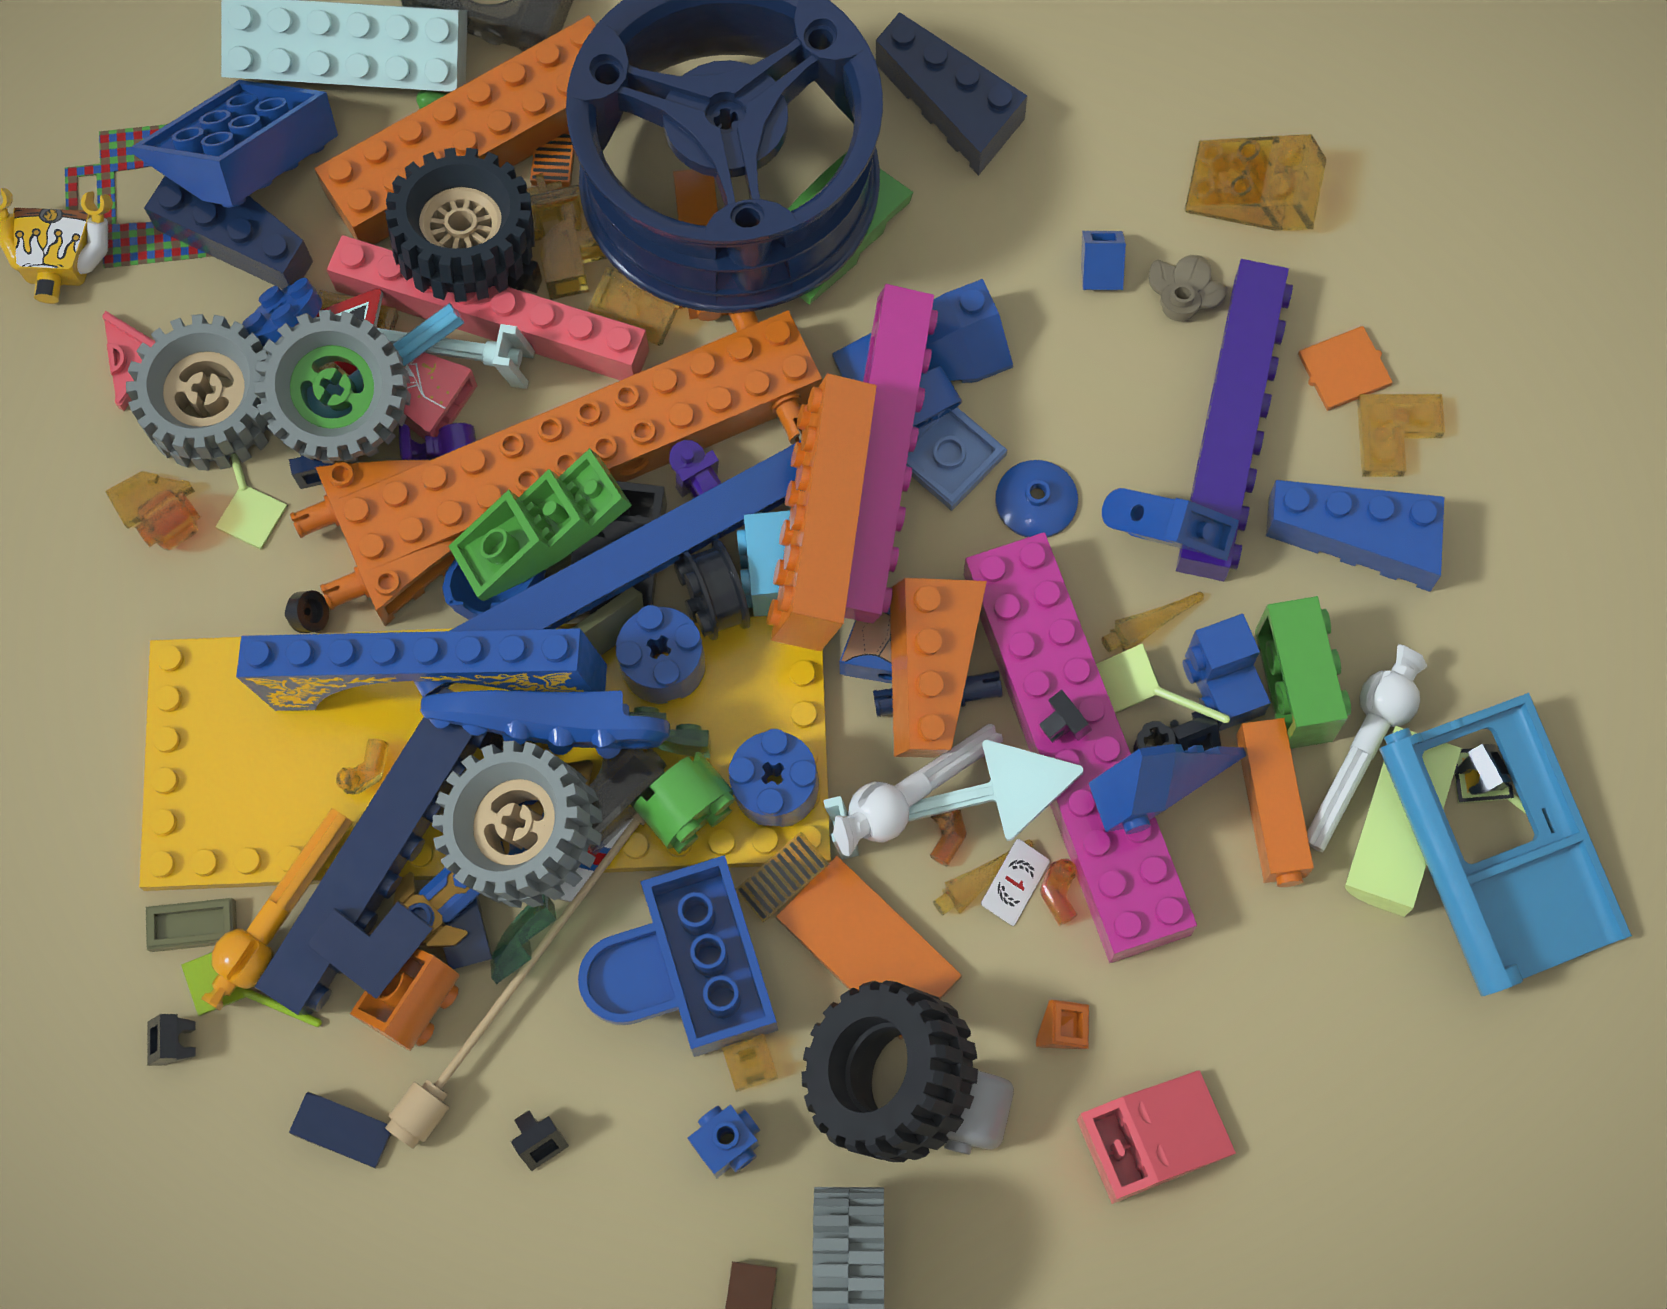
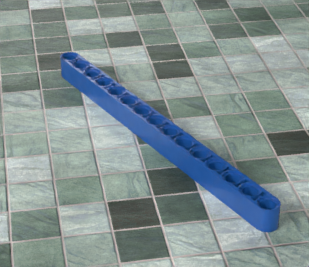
(665, 539)

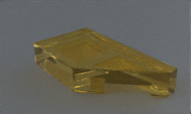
(138, 489)

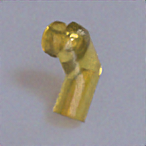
(366, 774)

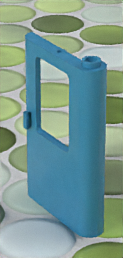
(1526, 903)

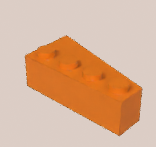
(930, 659)

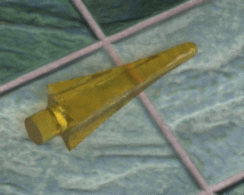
(1135, 628)
(966, 887)

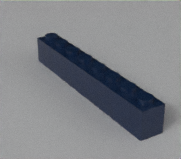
(370, 859)

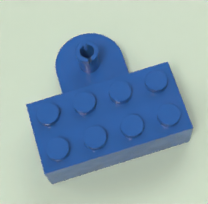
(686, 960)

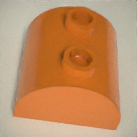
(410, 1000)

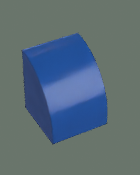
(1103, 260)

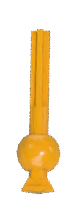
(245, 954)

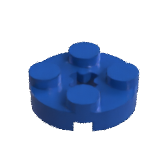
(282, 307)

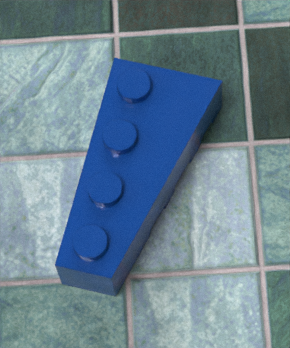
(1361, 526)

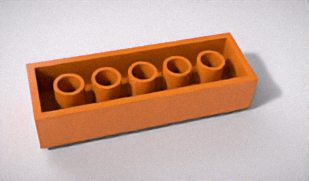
(822, 513)

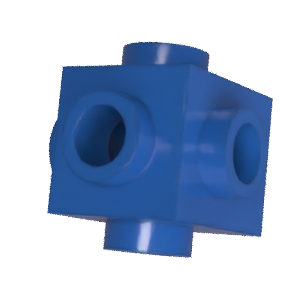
(721, 1156)

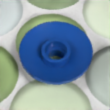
(1031, 515)

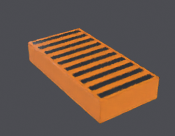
(554, 161)

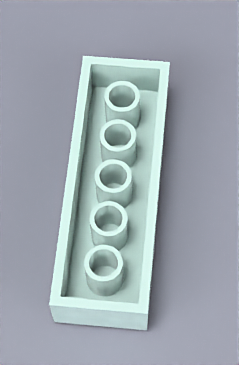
(344, 44)

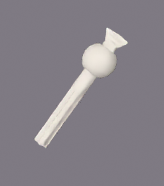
(1388, 702)
(882, 810)

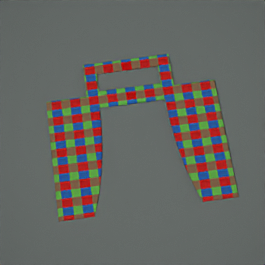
(127, 242)

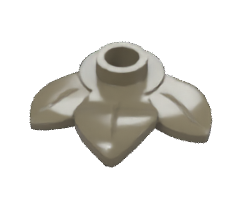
(1185, 287)

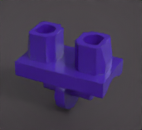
(693, 468)

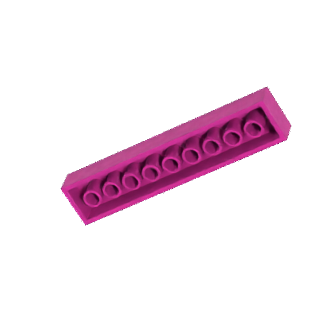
(1042, 651)

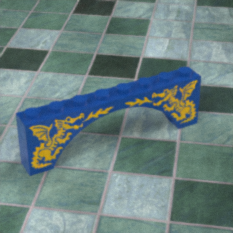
(307, 668)

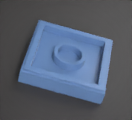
(953, 457)

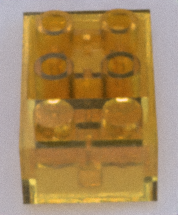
(1258, 181)

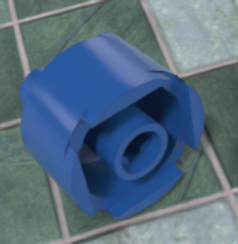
(652, 633)
(775, 755)

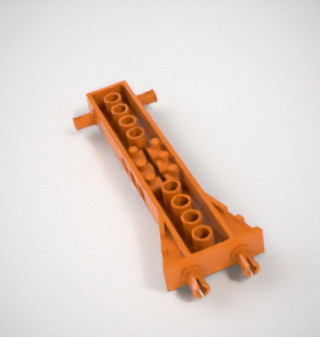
(410, 511)

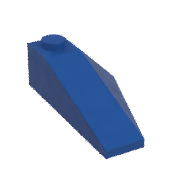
(965, 341)
(1154, 781)

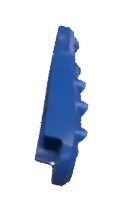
(549, 718)

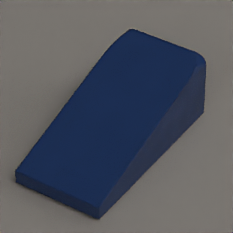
(340, 1130)

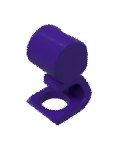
(449, 439)

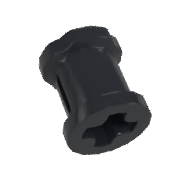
(1161, 734)

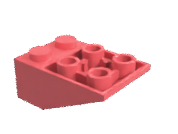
(1155, 1135)

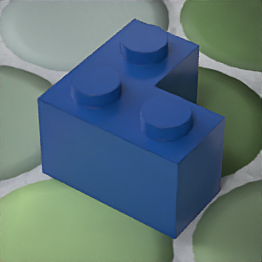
(1223, 668)

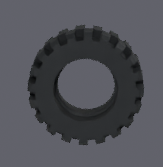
(935, 1079)

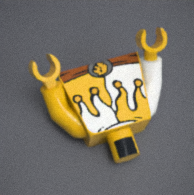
(54, 244)

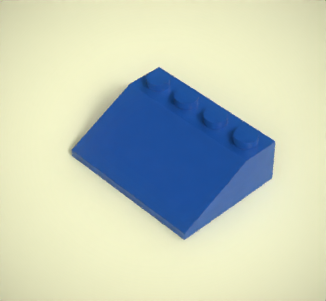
(240, 140)

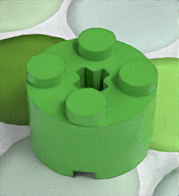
(685, 801)

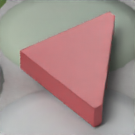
(122, 349)

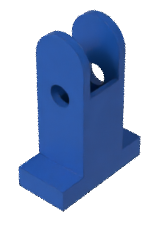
(1170, 522)

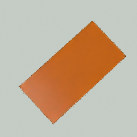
(862, 935)

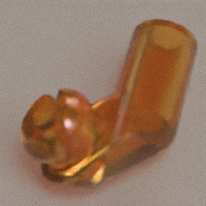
(953, 835)
(1055, 890)

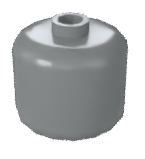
(987, 1118)

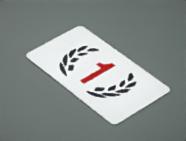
(1015, 882)

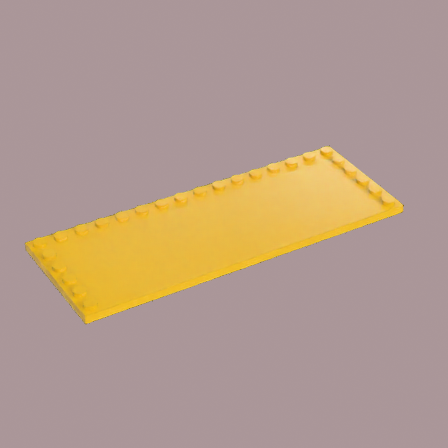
(247, 785)

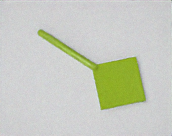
(200, 977)

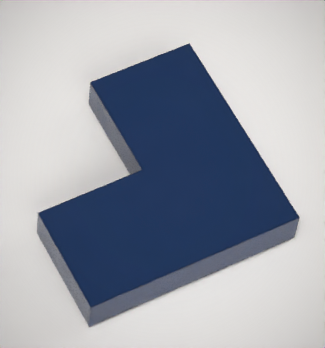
(371, 958)

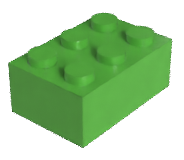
(1302, 671)

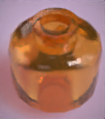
(167, 519)

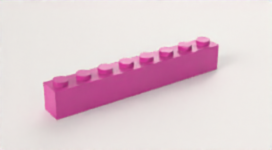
(895, 365)

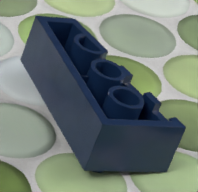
(951, 89)
(236, 235)

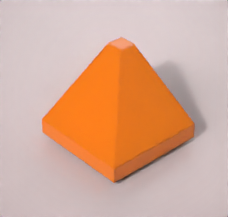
(1064, 1026)

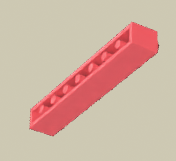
(548, 326)

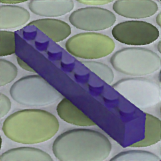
(1237, 405)

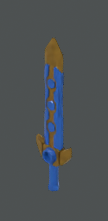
(447, 897)

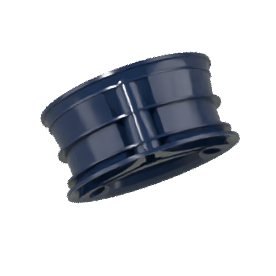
(725, 125)

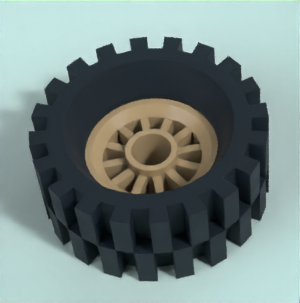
(455, 196)

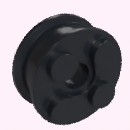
(714, 590)

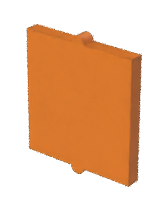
(1345, 368)

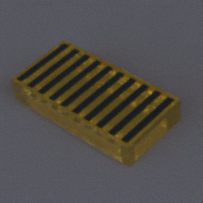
(782, 877)

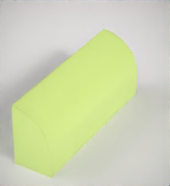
(1388, 857)

